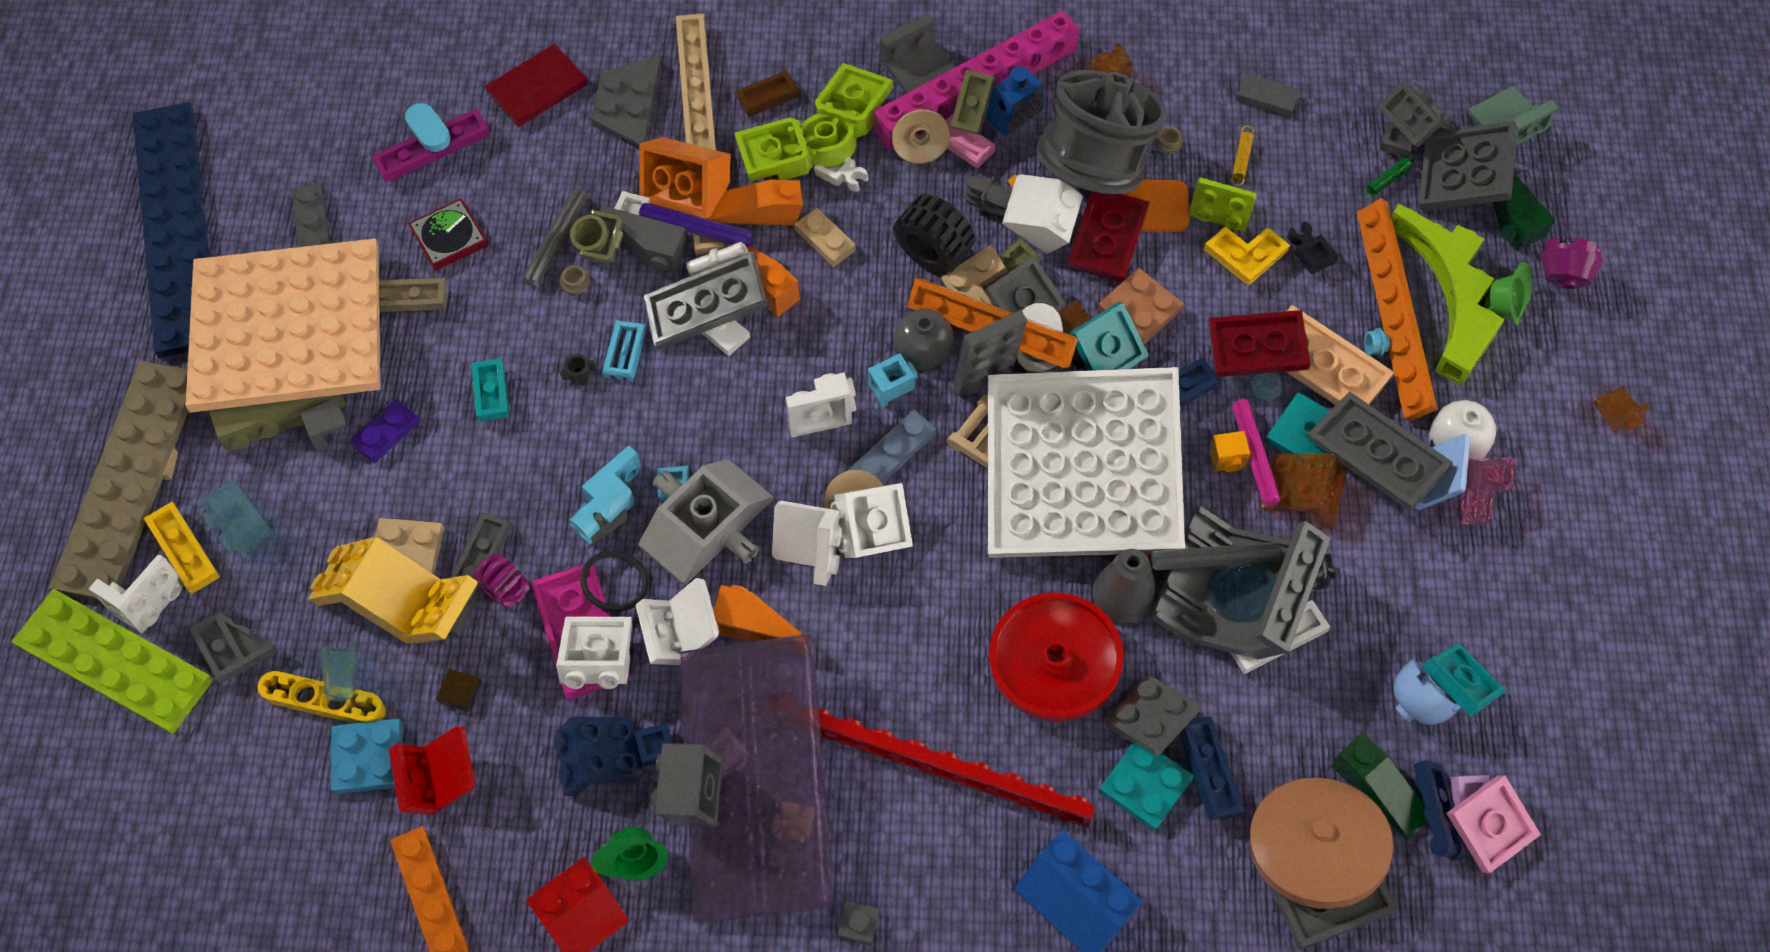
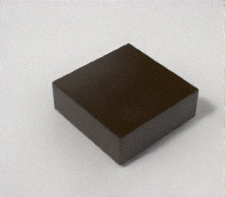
(458, 690)

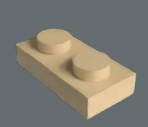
(825, 237)

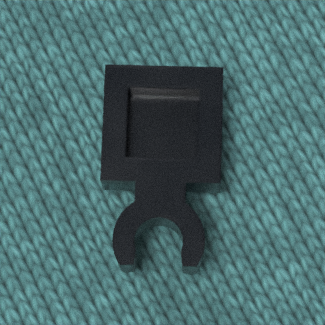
(1313, 252)

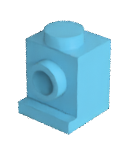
(891, 379)

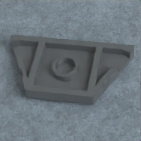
(627, 100)

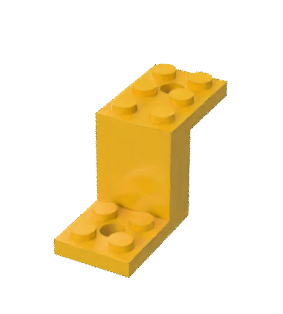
(392, 590)

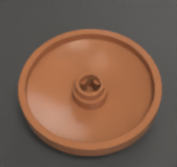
(1321, 843)

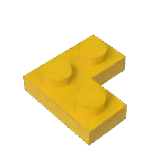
(1245, 259)

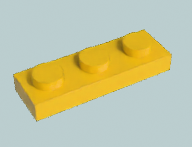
(181, 548)

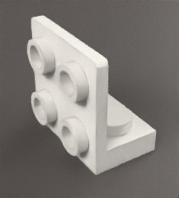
(145, 598)

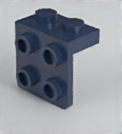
(596, 752)

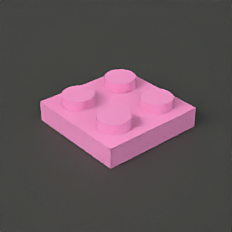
(1493, 824)

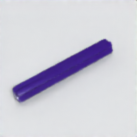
(698, 225)

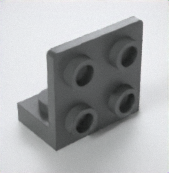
(913, 54)
(1415, 113)

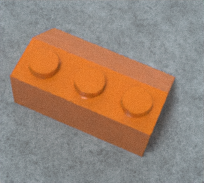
(683, 176)

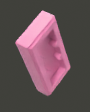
(969, 146)

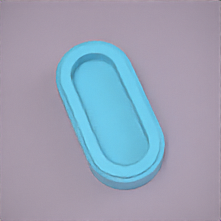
(427, 127)

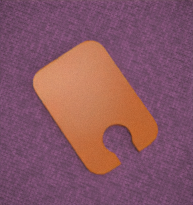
(1167, 206)

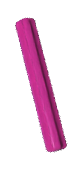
(1258, 457)

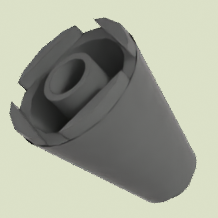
(1126, 588)

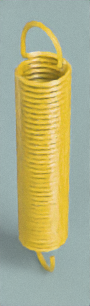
(1242, 156)

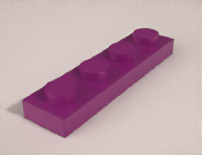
(412, 155)

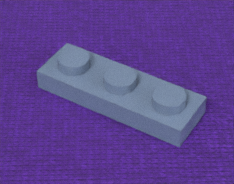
(896, 447)

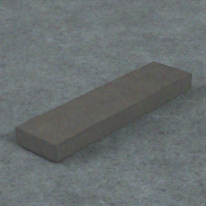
(486, 539)

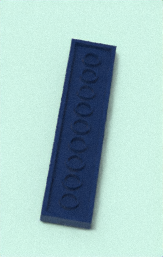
(170, 218)

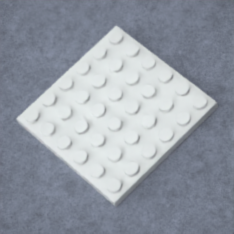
(1084, 463)

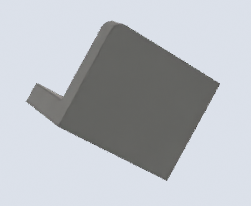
(323, 420)

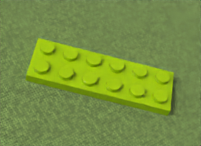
(113, 661)

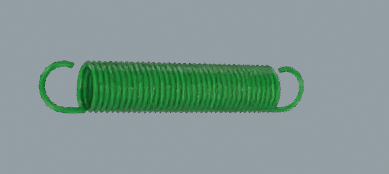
(1388, 177)

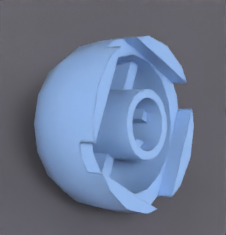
(1422, 696)

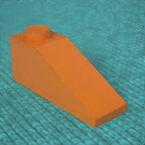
(761, 203)
(779, 284)
(747, 617)

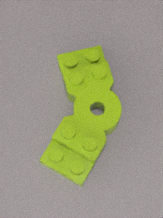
(825, 139)

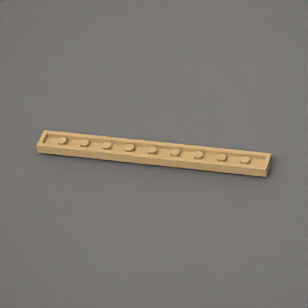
(696, 97)

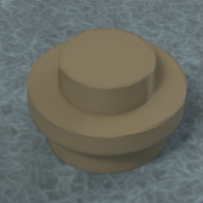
(1168, 140)
(574, 280)

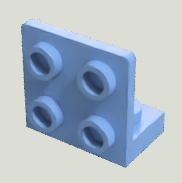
(1455, 480)

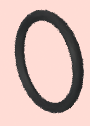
(613, 608)

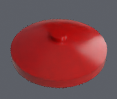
(1056, 656)

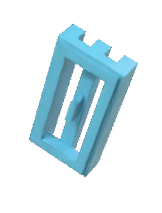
(620, 372)

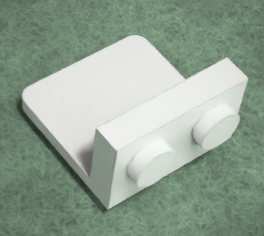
(807, 537)
(677, 624)

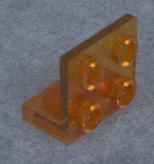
(1309, 484)

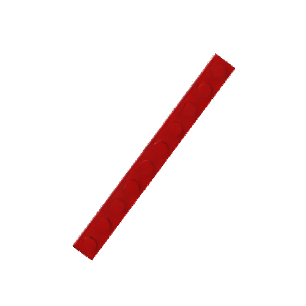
(948, 766)

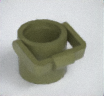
(595, 237)

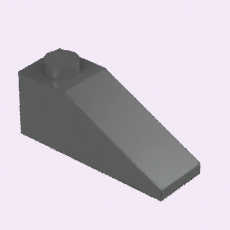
(651, 240)

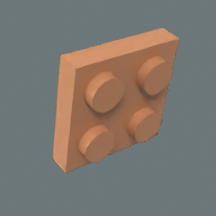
(1146, 303)

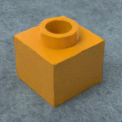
(1229, 451)

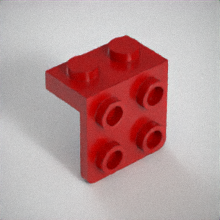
(433, 774)

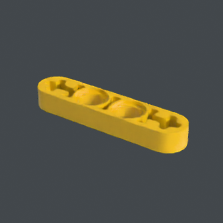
(319, 703)

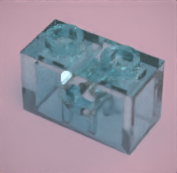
(237, 519)

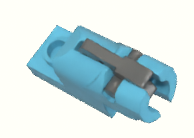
(607, 498)

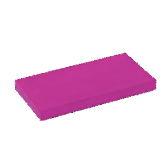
(563, 597)

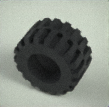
(934, 233)

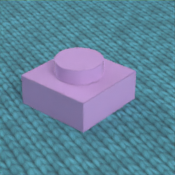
(1466, 785)

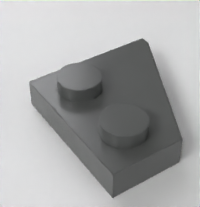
(229, 646)

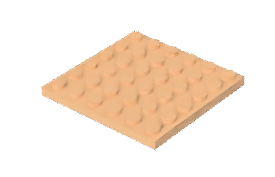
(284, 325)

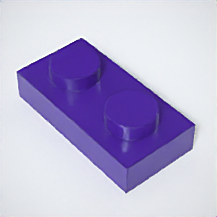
(384, 431)

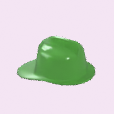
(1511, 294)

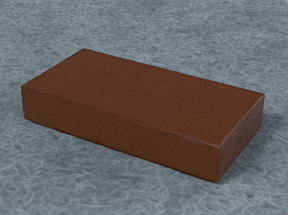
(767, 93)

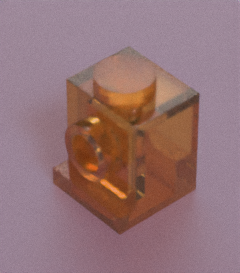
(1113, 61)

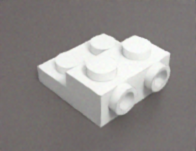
(824, 407)
(872, 520)
(594, 651)

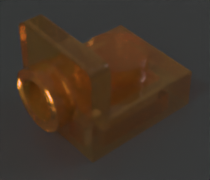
(1621, 410)

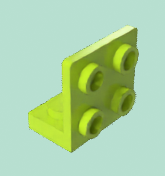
(1222, 204)

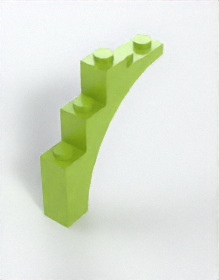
(1464, 287)

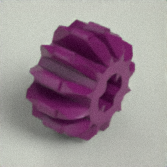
(501, 580)

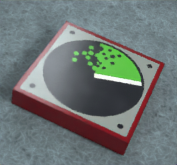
(448, 234)

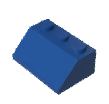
(1077, 894)

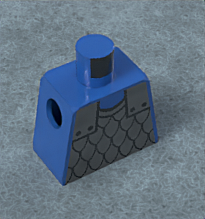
(1015, 101)

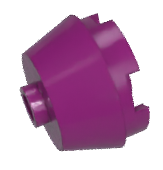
(1571, 263)

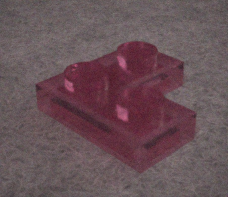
(1483, 479)

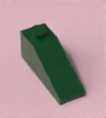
(1523, 217)
(1374, 774)

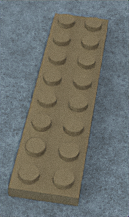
(124, 481)

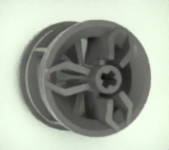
(1101, 131)

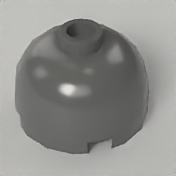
(924, 339)

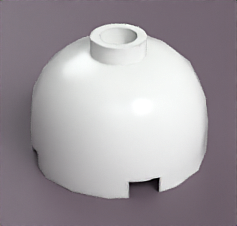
(1468, 419)

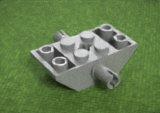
(703, 518)

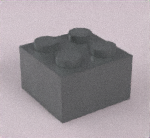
(688, 785)

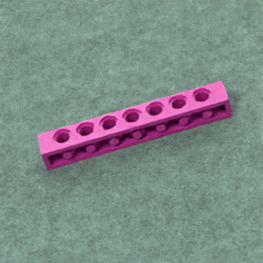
(1030, 49)

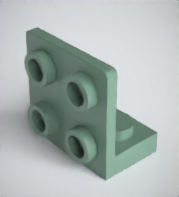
(1512, 106)

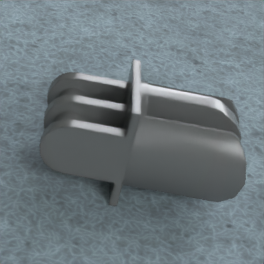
(987, 195)

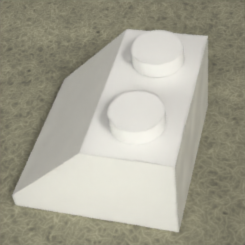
(1042, 211)

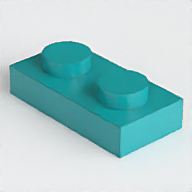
(490, 390)

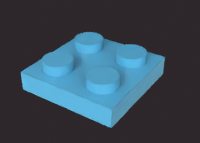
(362, 755)

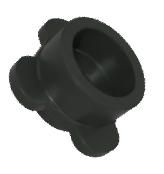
(575, 362)

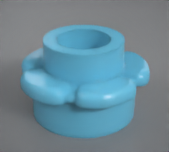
(1376, 343)

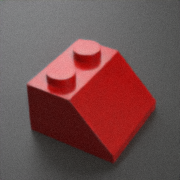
(577, 909)

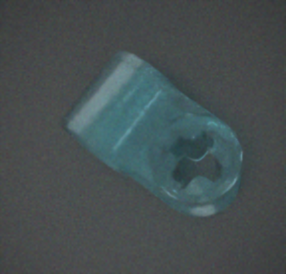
(339, 672)

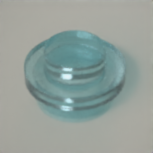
(1266, 386)

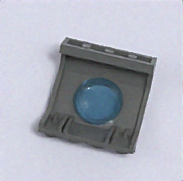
(1240, 606)

